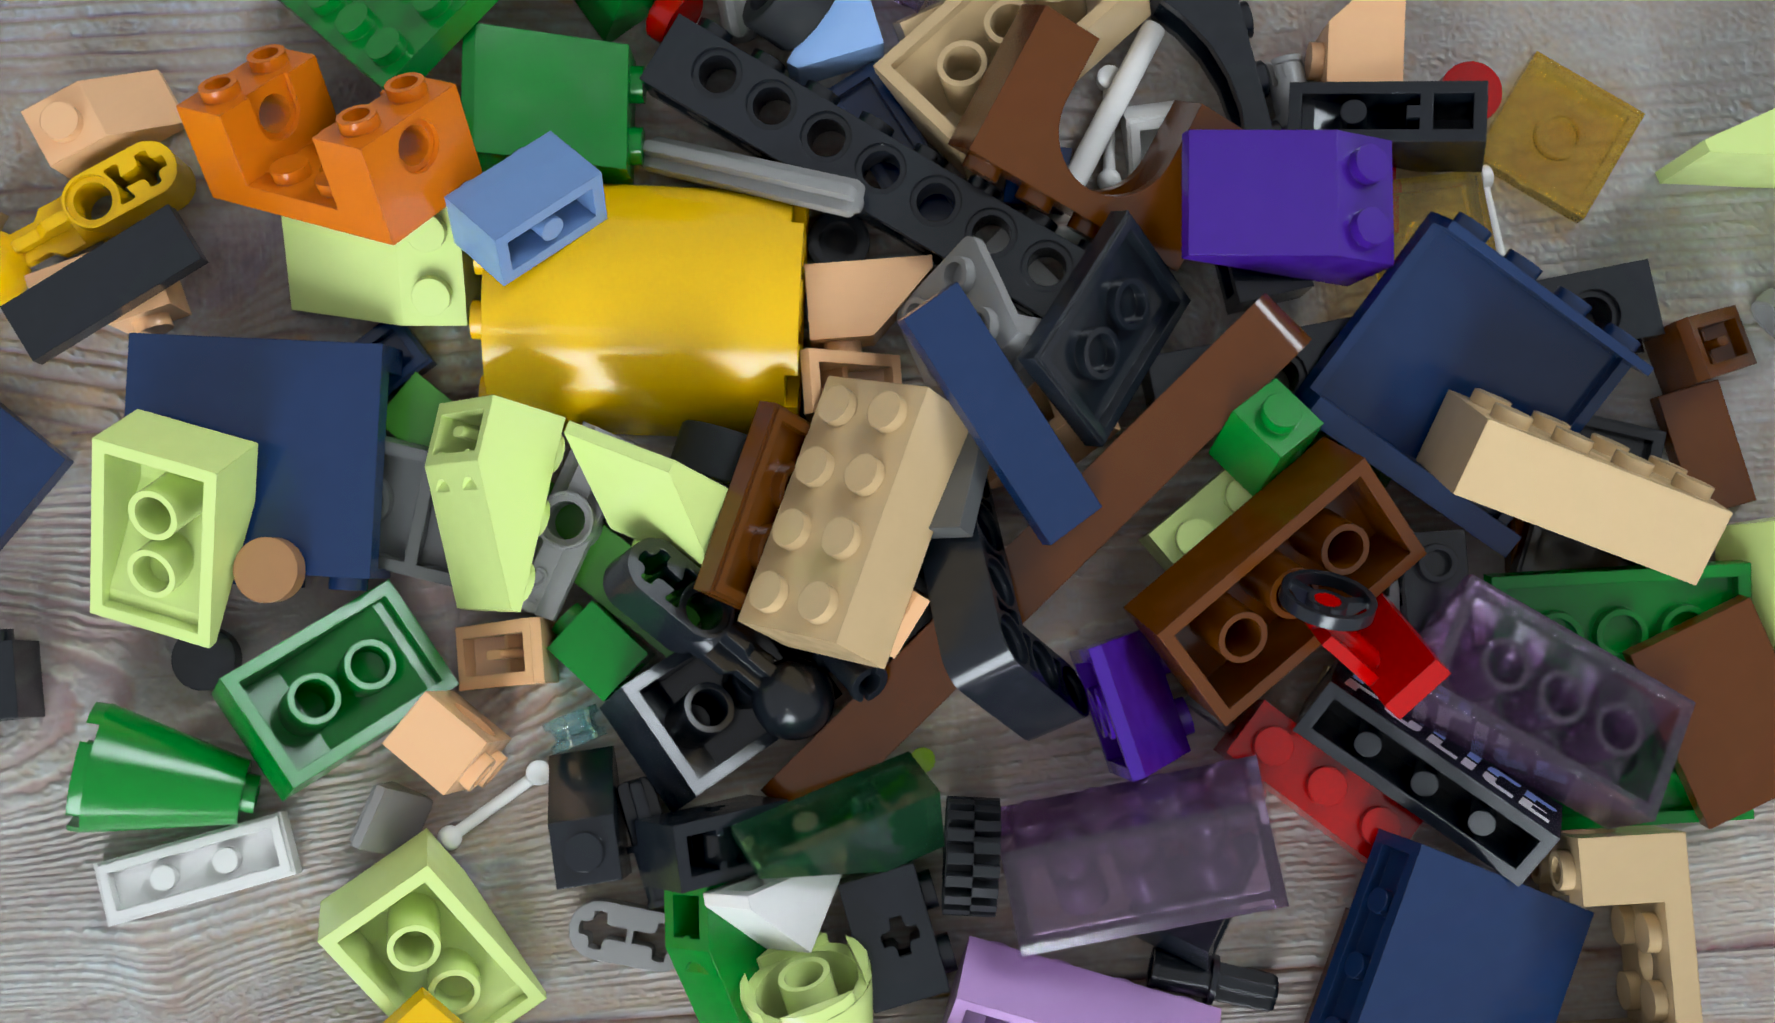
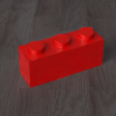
(1314, 782)

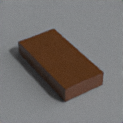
(1704, 441)

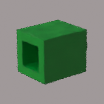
(1265, 436)
(598, 648)

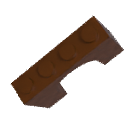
(1015, 134)

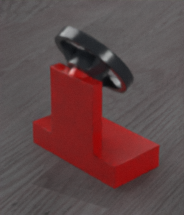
(1372, 644)

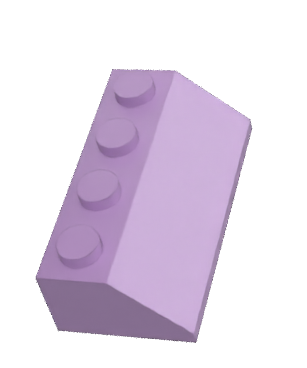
(1004, 987)

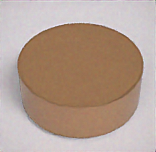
(269, 569)

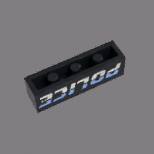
(1432, 777)

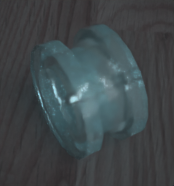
(575, 729)

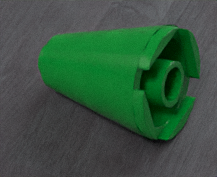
(154, 777)

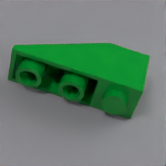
(708, 956)

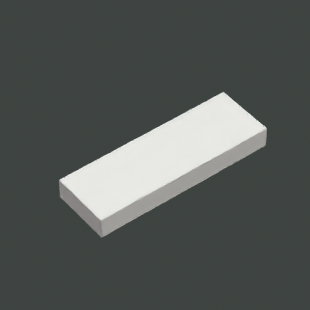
(197, 868)

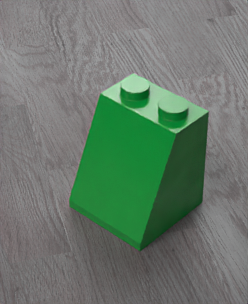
(541, 82)

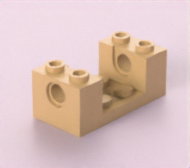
(1652, 914)

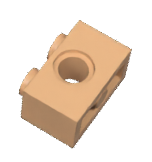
(449, 742)

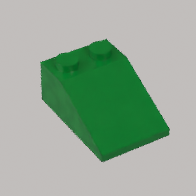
(331, 688)

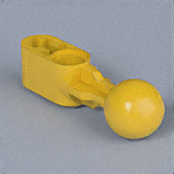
(66, 223)

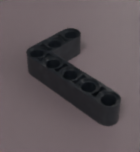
(984, 638)

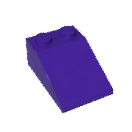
(1289, 202)
(1133, 705)

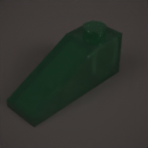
(848, 826)

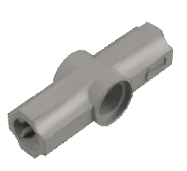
(558, 559)

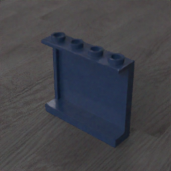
(1460, 322)
(316, 427)
(1448, 944)

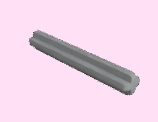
(754, 176)

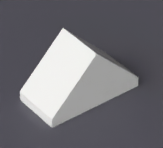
(776, 910)

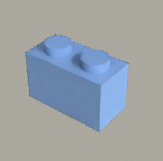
(526, 207)

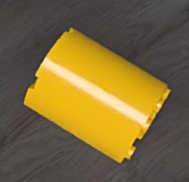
(655, 314)

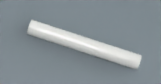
(1116, 101)

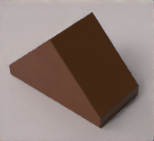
(1699, 349)

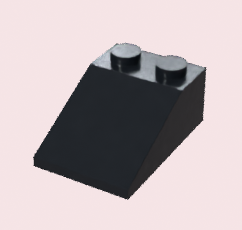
(691, 723)

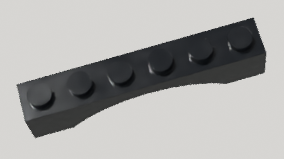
(1218, 39)

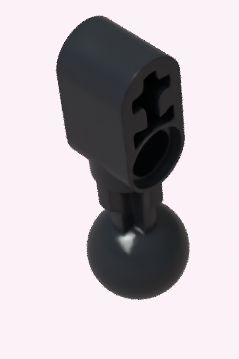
(788, 695)

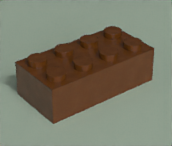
(1219, 605)

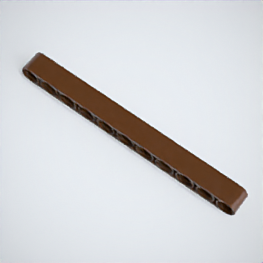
(1122, 481)

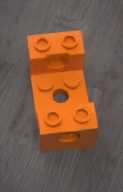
(370, 171)

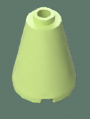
(811, 986)

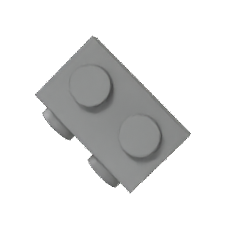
(981, 282)

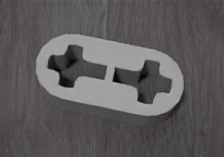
(619, 949)

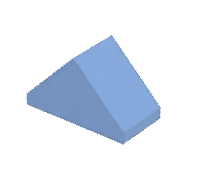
(840, 43)

